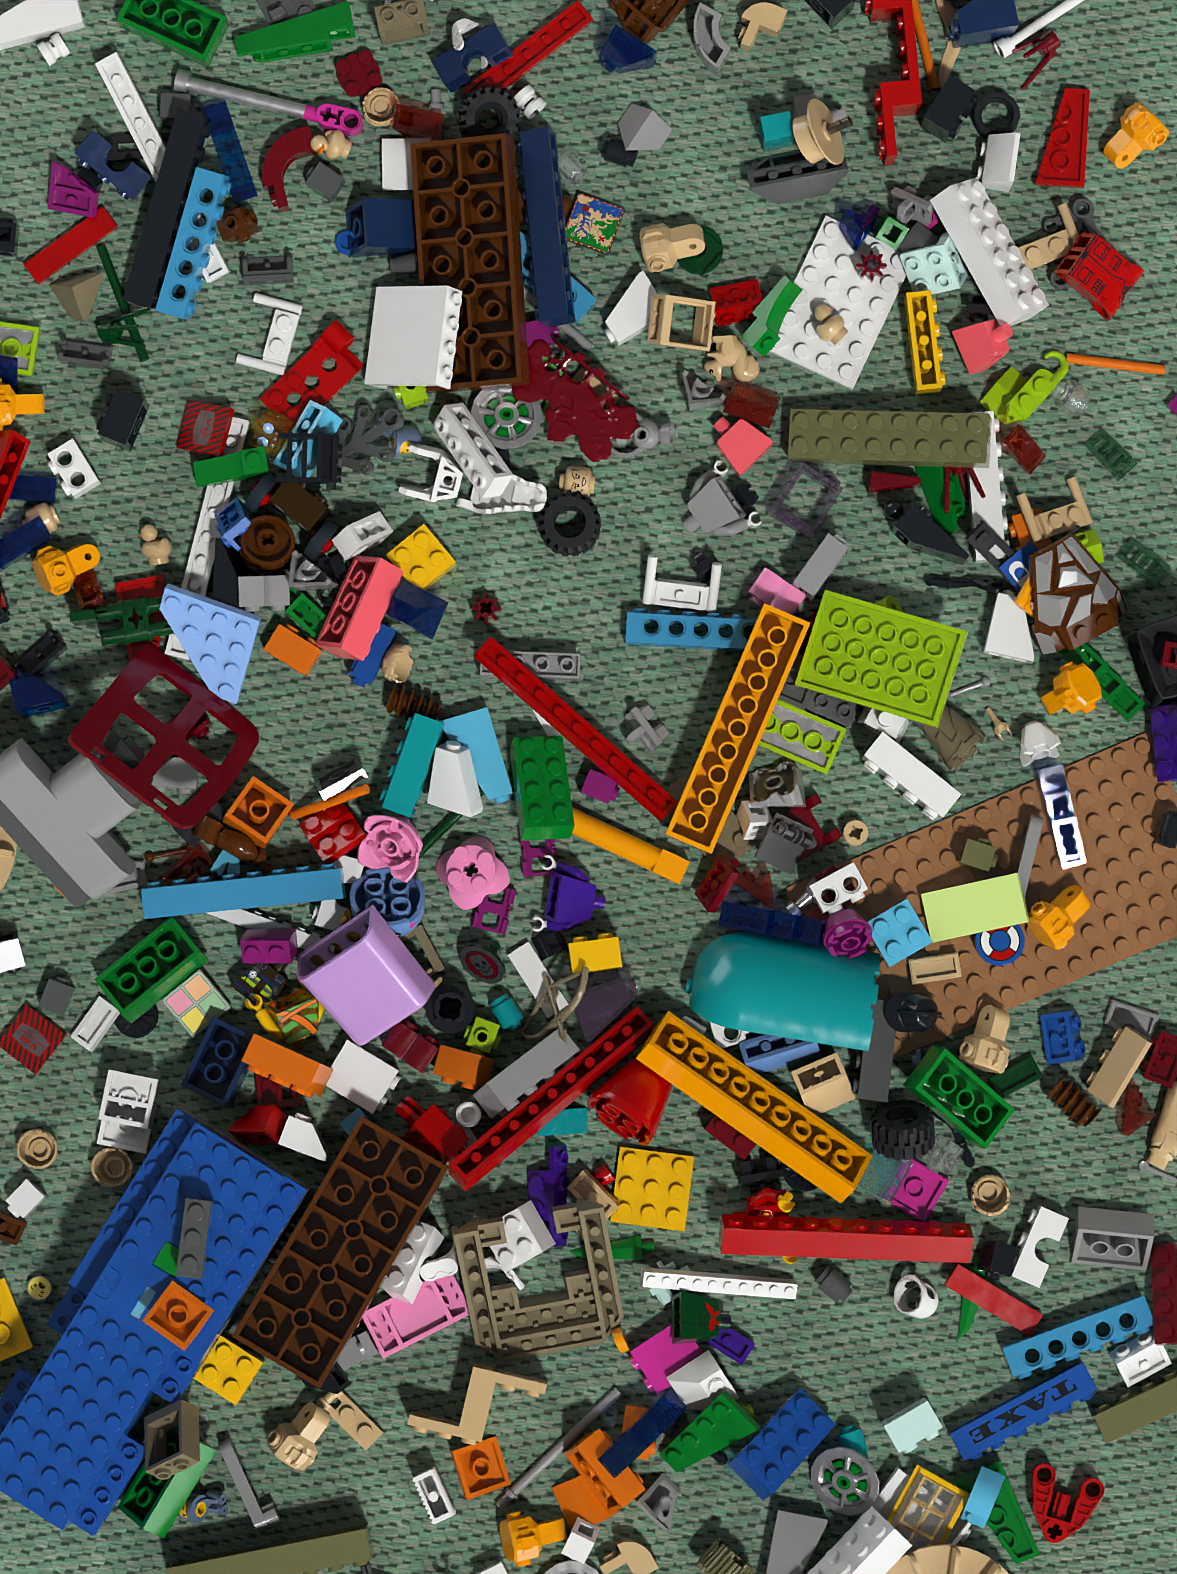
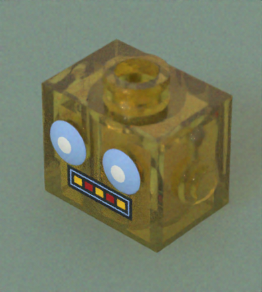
(267, 431)

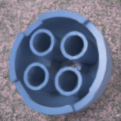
(396, 901)

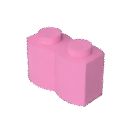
(775, 592)

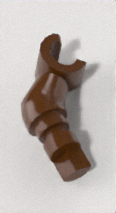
(231, 842)

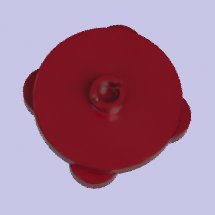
(358, 74)

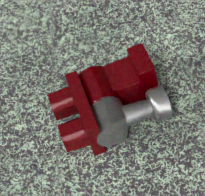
(827, 896)

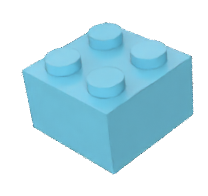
(898, 933)

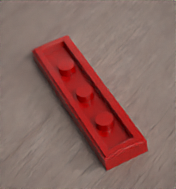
(70, 246)
(993, 1299)

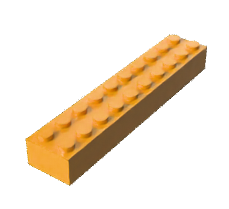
(737, 728)
(754, 1107)

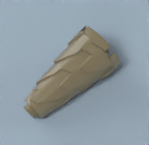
(953, 738)

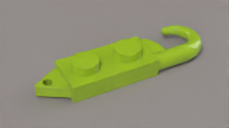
(1035, 390)

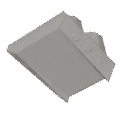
(777, 787)

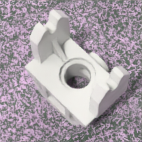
(442, 487)

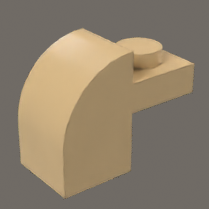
(761, 17)
(634, 1554)

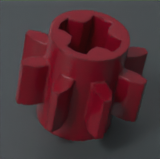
(866, 270)
(486, 616)

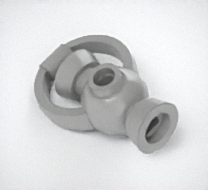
(654, 434)

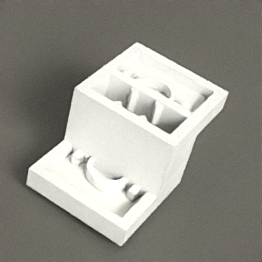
(127, 1111)

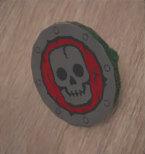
(483, 962)

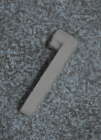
(1028, 850)
(261, 1516)

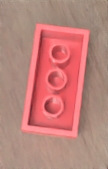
(359, 607)

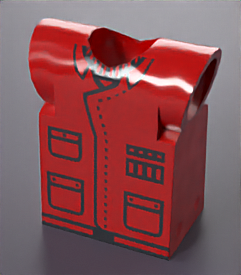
(1098, 273)

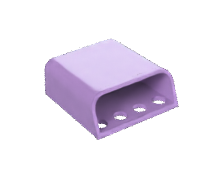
(369, 982)

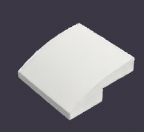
(398, 163)

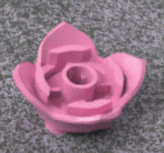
(391, 844)
(490, 878)

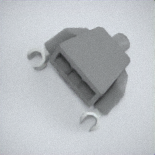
(716, 507)

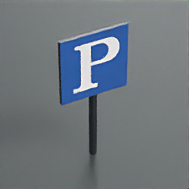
(1017, 566)

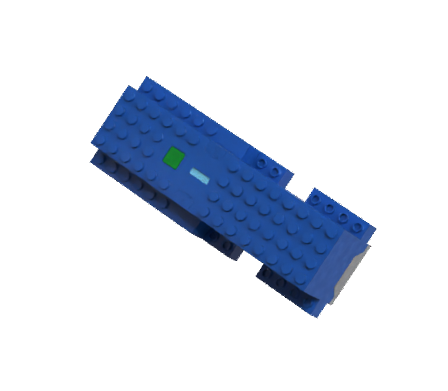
(71, 1425)

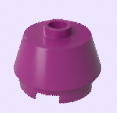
(847, 933)

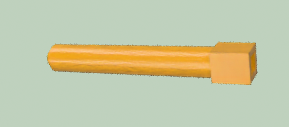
(629, 847)

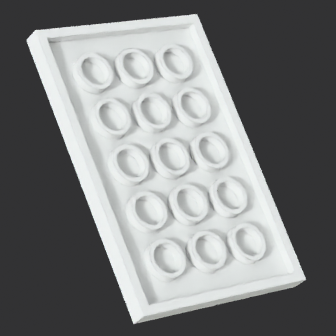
(832, 280)

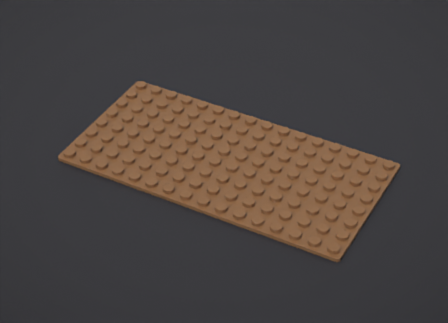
(1124, 877)

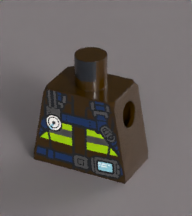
(262, 980)

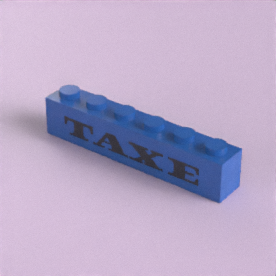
(1022, 1411)

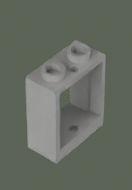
(821, 565)

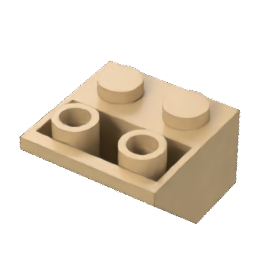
(823, 1084)

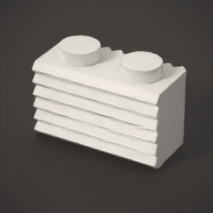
(434, 1495)

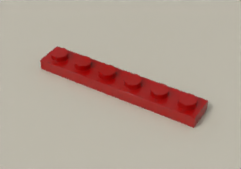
(534, 49)

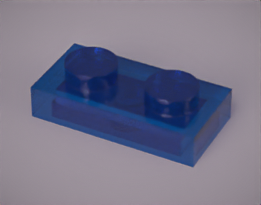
(34, 489)

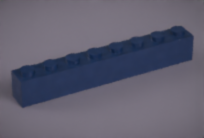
(546, 227)

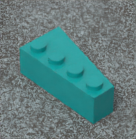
(412, 765)

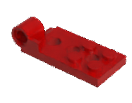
(331, 345)

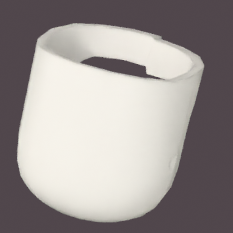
(927, 1304)

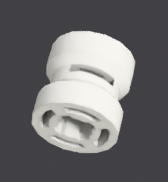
(53, 49)
(529, 101)

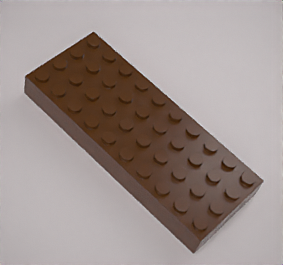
(474, 245)
(341, 1252)

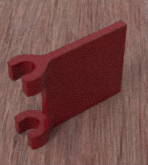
(804, 816)

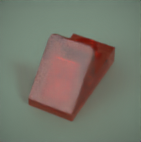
(417, 121)
(1022, 449)
(89, 590)
(762, 892)
(1131, 1118)

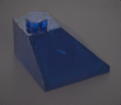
(626, 52)
(417, 609)
(36, 697)

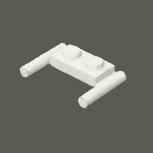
(279, 338)
(681, 593)

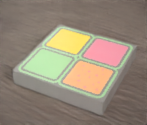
(196, 1002)

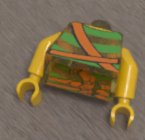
(290, 1016)

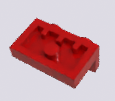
(736, 301)

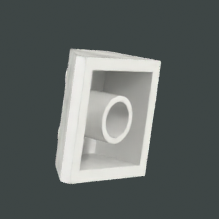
(999, 162)
(304, 1137)
(700, 1382)

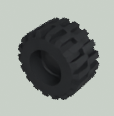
(577, 544)
(903, 1129)

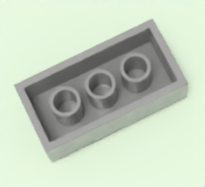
(526, 1075)

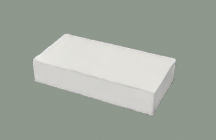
(95, 1024)

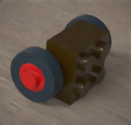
(300, 507)

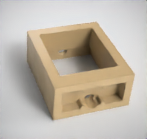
(661, 322)

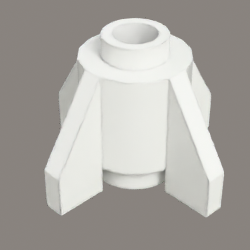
(1037, 742)

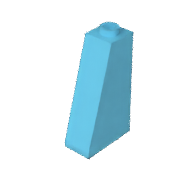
(477, 733)

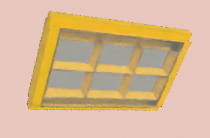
(927, 1508)

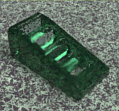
(1124, 455)
(1159, 578)

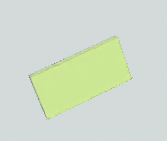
(975, 907)

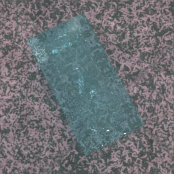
(883, 1177)

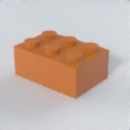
(286, 1067)
(610, 1491)

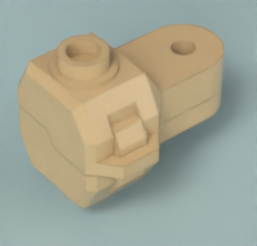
(664, 245)
(986, 1047)
(295, 1441)

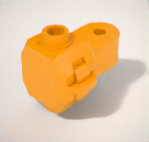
(1138, 132)
(18, 404)
(59, 568)
(1073, 689)
(1055, 921)
(524, 1537)

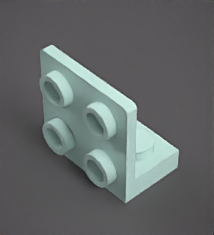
(935, 267)

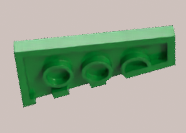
(711, 1431)
(1006, 1516)

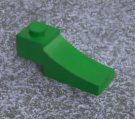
(770, 314)
(231, 467)

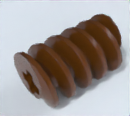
(412, 705)
(1072, 1102)

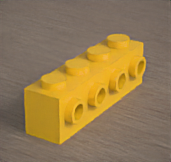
(923, 342)

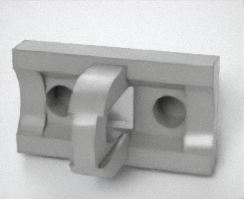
(905, 199)
(638, 720)

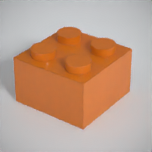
(258, 812)

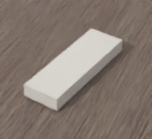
(532, 973)

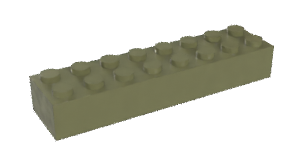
(890, 438)
(289, 1556)

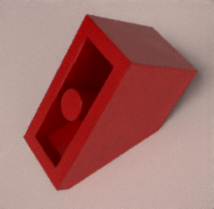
(260, 1125)

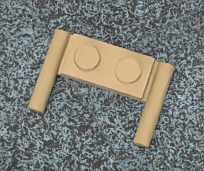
(1052, 246)
(1059, 519)

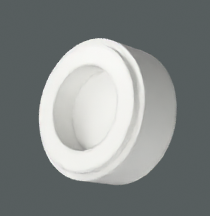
(468, 1114)

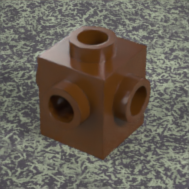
(238, 224)

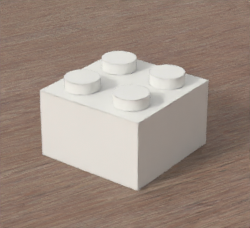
(525, 1237)

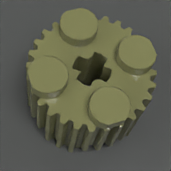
(723, 1560)

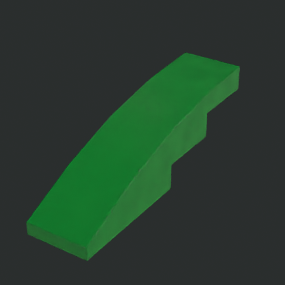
(305, 613)
(1113, 688)

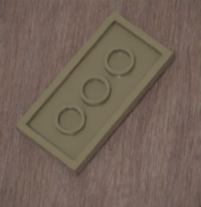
(730, 840)

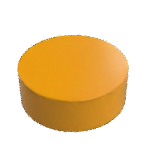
(621, 1340)

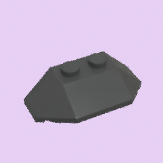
(793, 178)

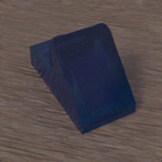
(857, 226)

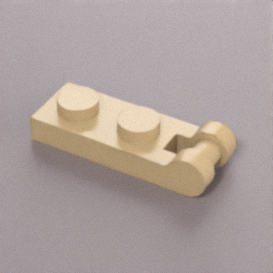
(351, 1419)

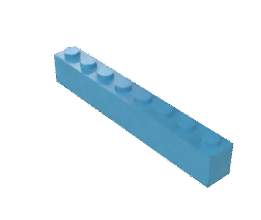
(243, 892)

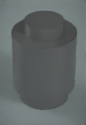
(834, 1284)

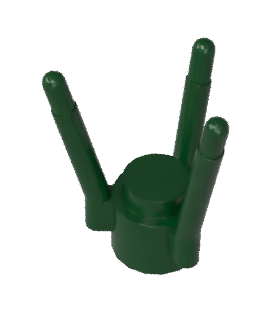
(113, 329)

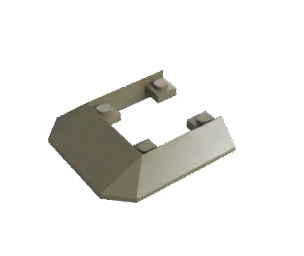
(546, 1322)

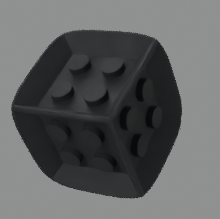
(1146, 652)

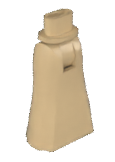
(1165, 1132)

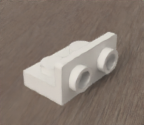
(1139, 1358)

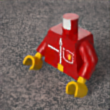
(770, 1203)

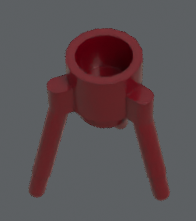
(1044, 44)
(959, 471)

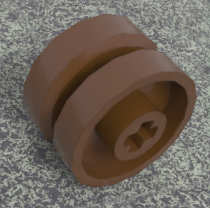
(267, 546)

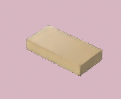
(934, 968)

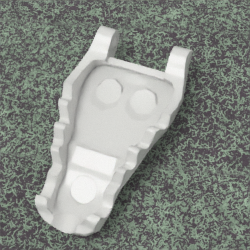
(517, 496)

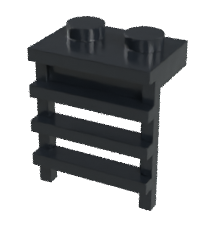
(327, 453)

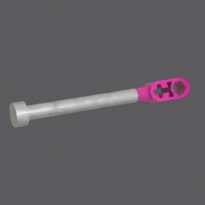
(185, 82)

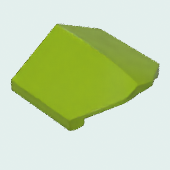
(1002, 392)

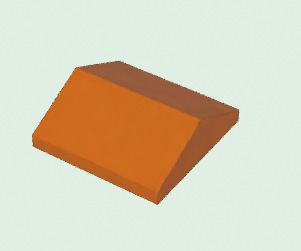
(178, 1315)
(480, 1468)
(579, 1501)

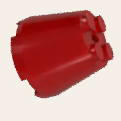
(632, 1101)

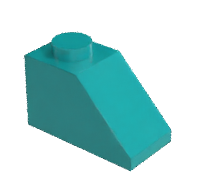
(566, 1122)

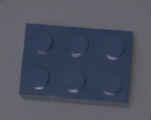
(218, 1063)

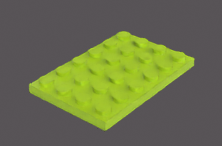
(881, 658)

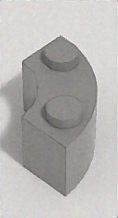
(707, 39)
(264, 591)

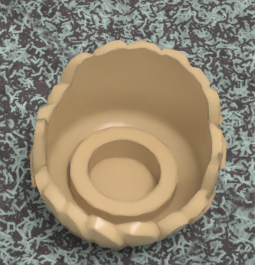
(380, 106)
(397, 663)
(37, 1149)
(111, 1167)
(990, 1195)

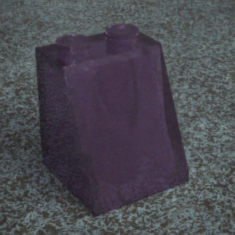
(603, 1004)

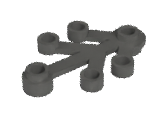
(1078, 219)
(361, 440)

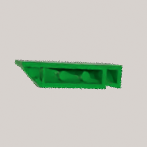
(298, 35)
(933, 486)

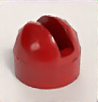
(605, 1174)

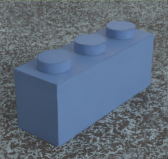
(773, 1052)

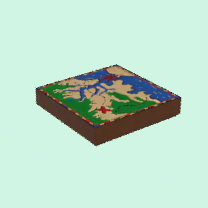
(593, 223)

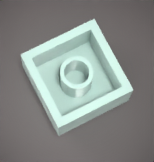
(912, 1425)

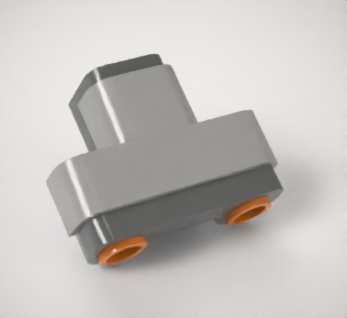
(67, 816)

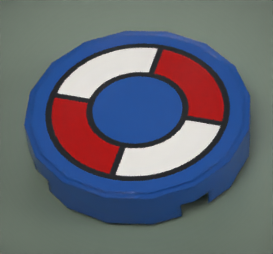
(1000, 945)

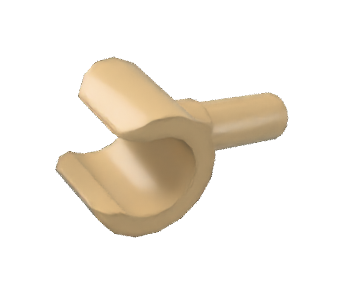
(999, 726)

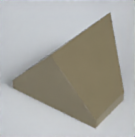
(78, 294)

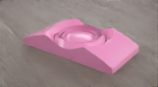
(400, 1324)

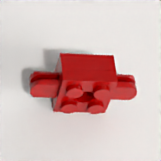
(432, 1130)

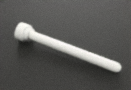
(1004, 46)

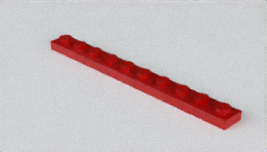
(575, 729)

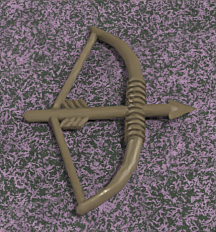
(550, 995)

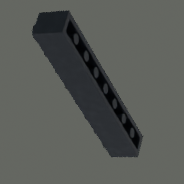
(167, 207)

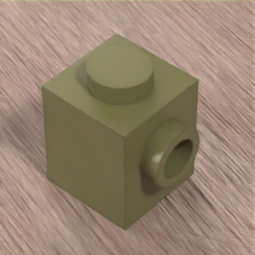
(978, 855)

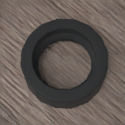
(991, 97)

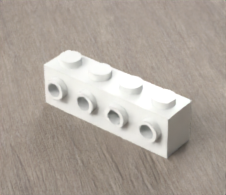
(472, 450)

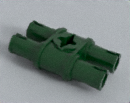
(128, 632)

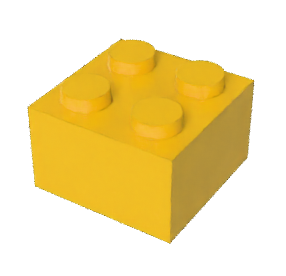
(421, 558)
(595, 954)
(229, 1369)

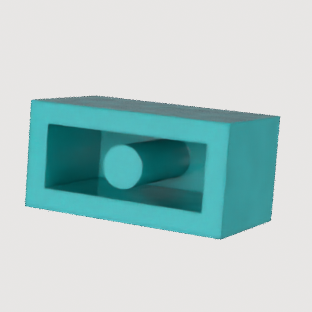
(776, 131)

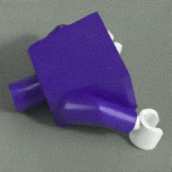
(569, 898)

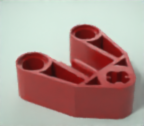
(1081, 1509)

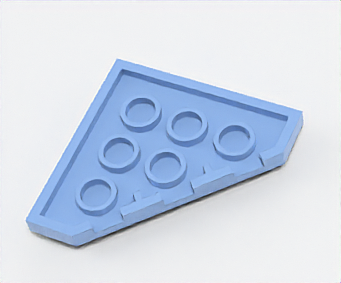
(214, 637)

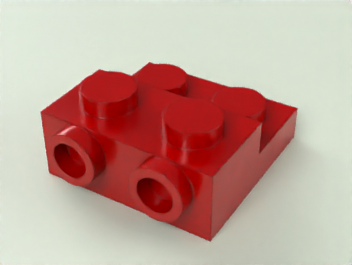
(332, 832)

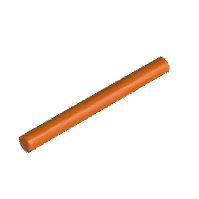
(924, 46)
(1115, 363)
(332, 801)

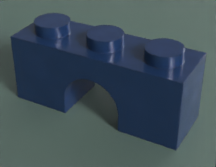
(453, 64)
(94, 153)

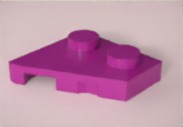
(71, 193)

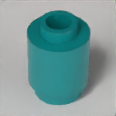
(507, 1012)
(853, 1439)

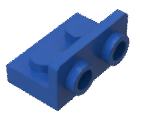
(232, 521)
(1062, 1037)

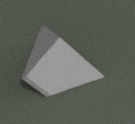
(643, 129)
(699, 394)
(306, 575)
(659, 1501)

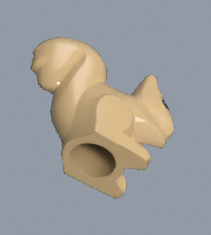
(731, 353)

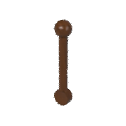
(149, 857)

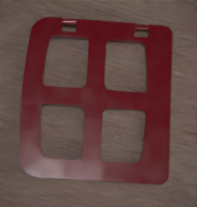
(169, 738)

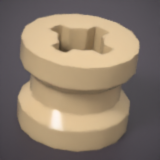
(854, 831)

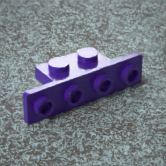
(550, 1190)

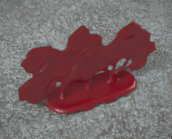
(574, 405)

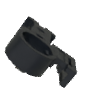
(333, 569)

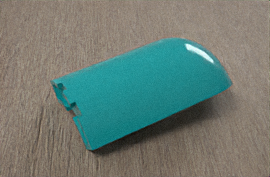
(786, 989)

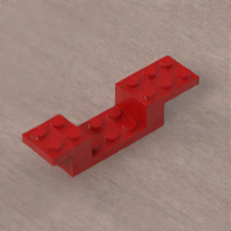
(902, 96)

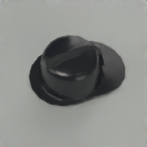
(911, 1012)

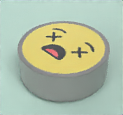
(39, 1287)

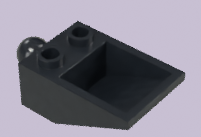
(922, 534)
(226, 573)

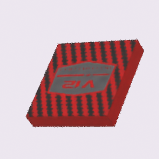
(205, 428)
(31, 1039)

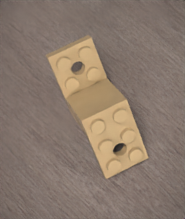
(476, 1404)

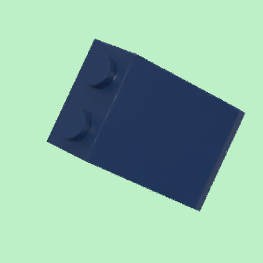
(982, 22)
(382, 227)

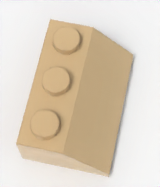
(1118, 1065)

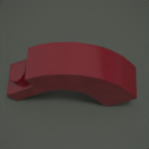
(279, 157)

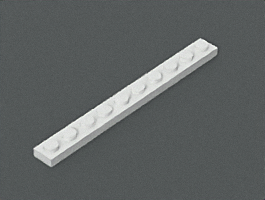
(149, 140)
(203, 548)

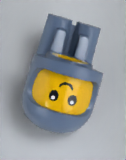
(402, 438)
(199, 1505)

